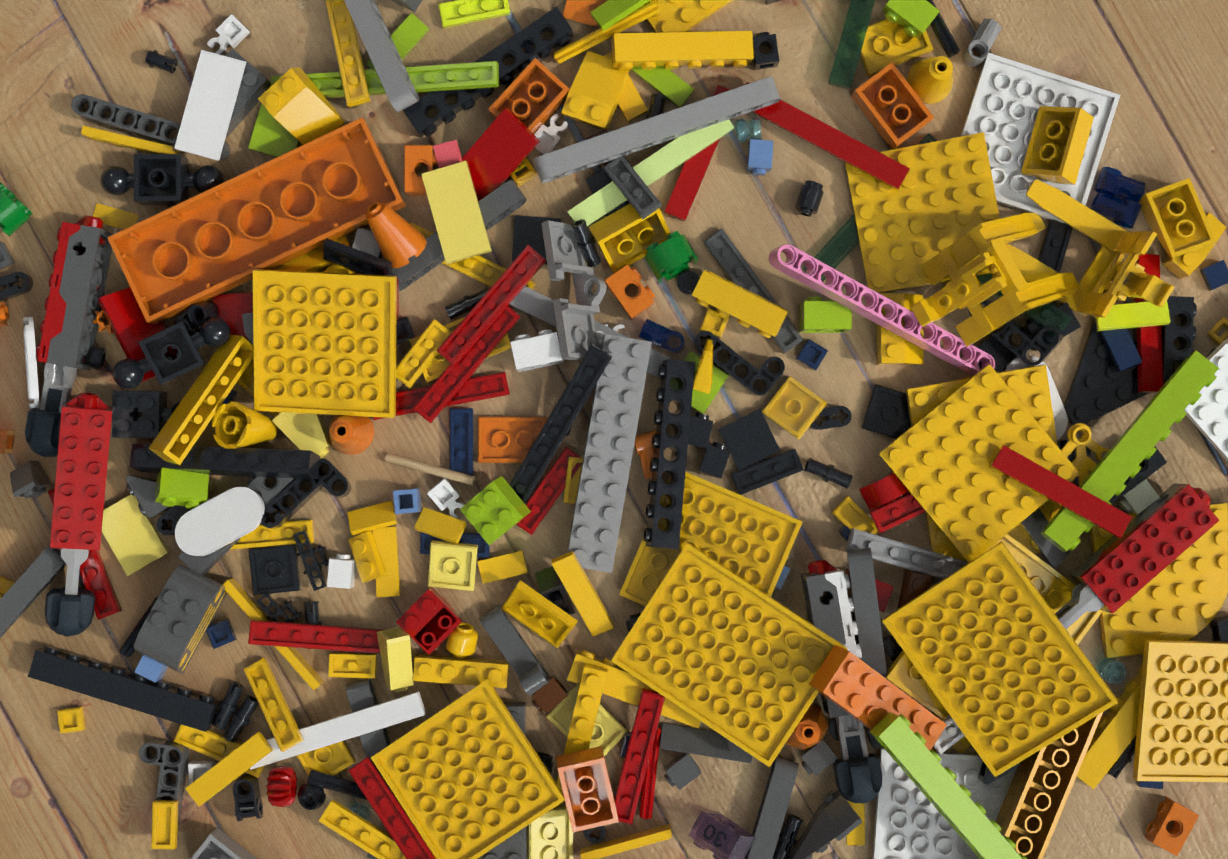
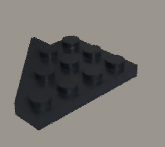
(1098, 384)

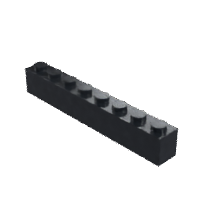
(233, 462)
(123, 688)

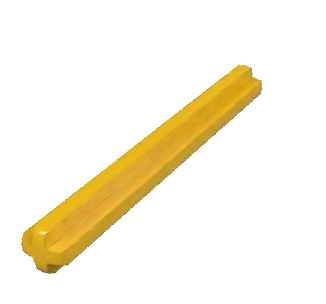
(599, 35)

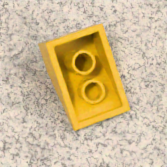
(595, 92)
(301, 106)
(1177, 218)

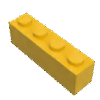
(740, 303)
(460, 671)

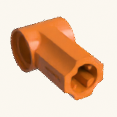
(644, 450)

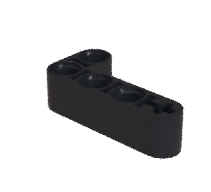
(1028, 341)
(735, 359)
(301, 497)

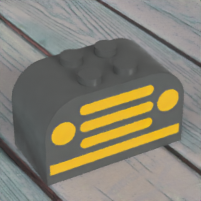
(179, 618)

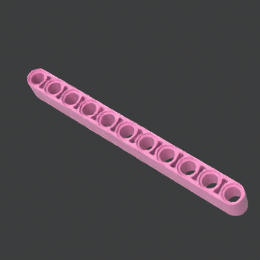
(873, 306)

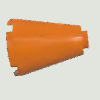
(394, 235)
(357, 437)

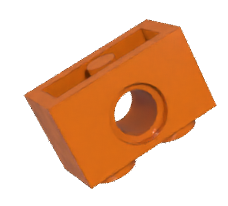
(414, 158)
(632, 305)
(1174, 838)

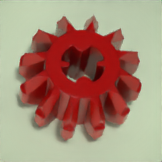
(281, 786)

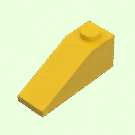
(1185, 264)

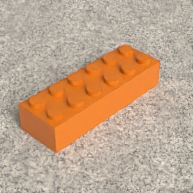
(871, 696)

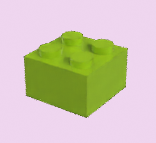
(824, 316)
(495, 510)

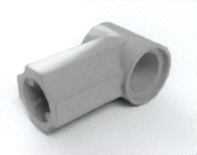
(982, 42)

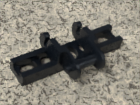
(311, 550)
(279, 609)

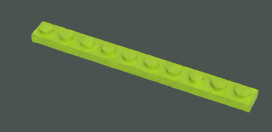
(422, 77)

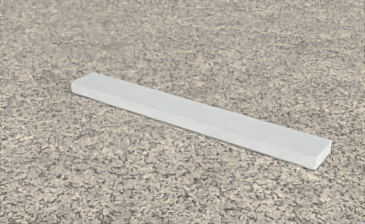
(349, 726)

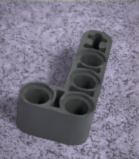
(516, 651)
(168, 764)

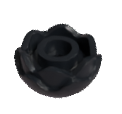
(311, 796)

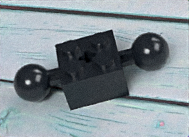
(151, 169)
(130, 373)
(127, 405)

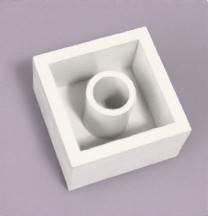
(536, 351)

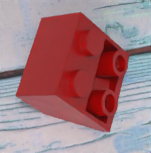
(429, 620)

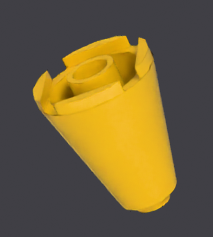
(931, 78)
(241, 426)

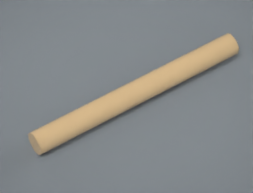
(430, 469)

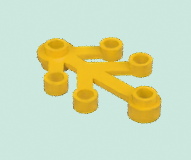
(1082, 462)

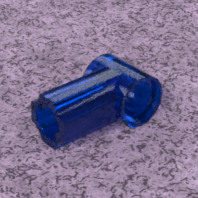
(1116, 184)
(1121, 210)
(660, 335)

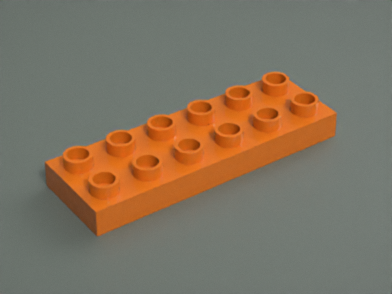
(255, 221)

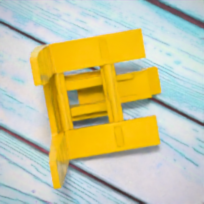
(1106, 264)
(965, 289)

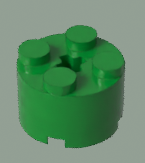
(12, 212)
(670, 257)

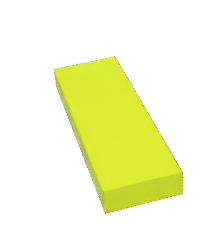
(468, 11)
(1133, 316)

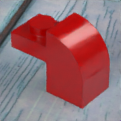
(882, 490)

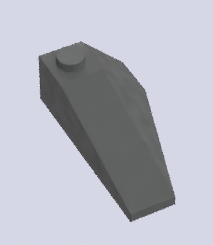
(831, 820)

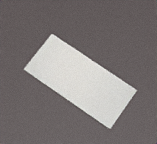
(210, 105)

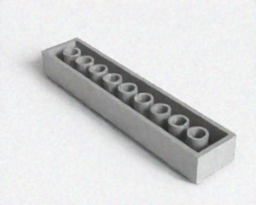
(608, 453)

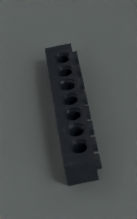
(550, 22)
(684, 373)

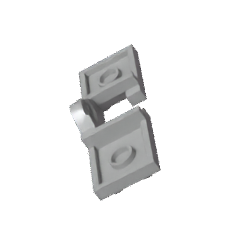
(573, 321)

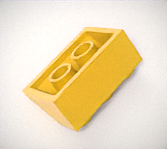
(1057, 144)
(626, 235)
(893, 348)

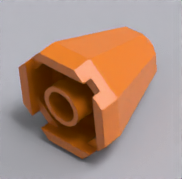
(816, 728)

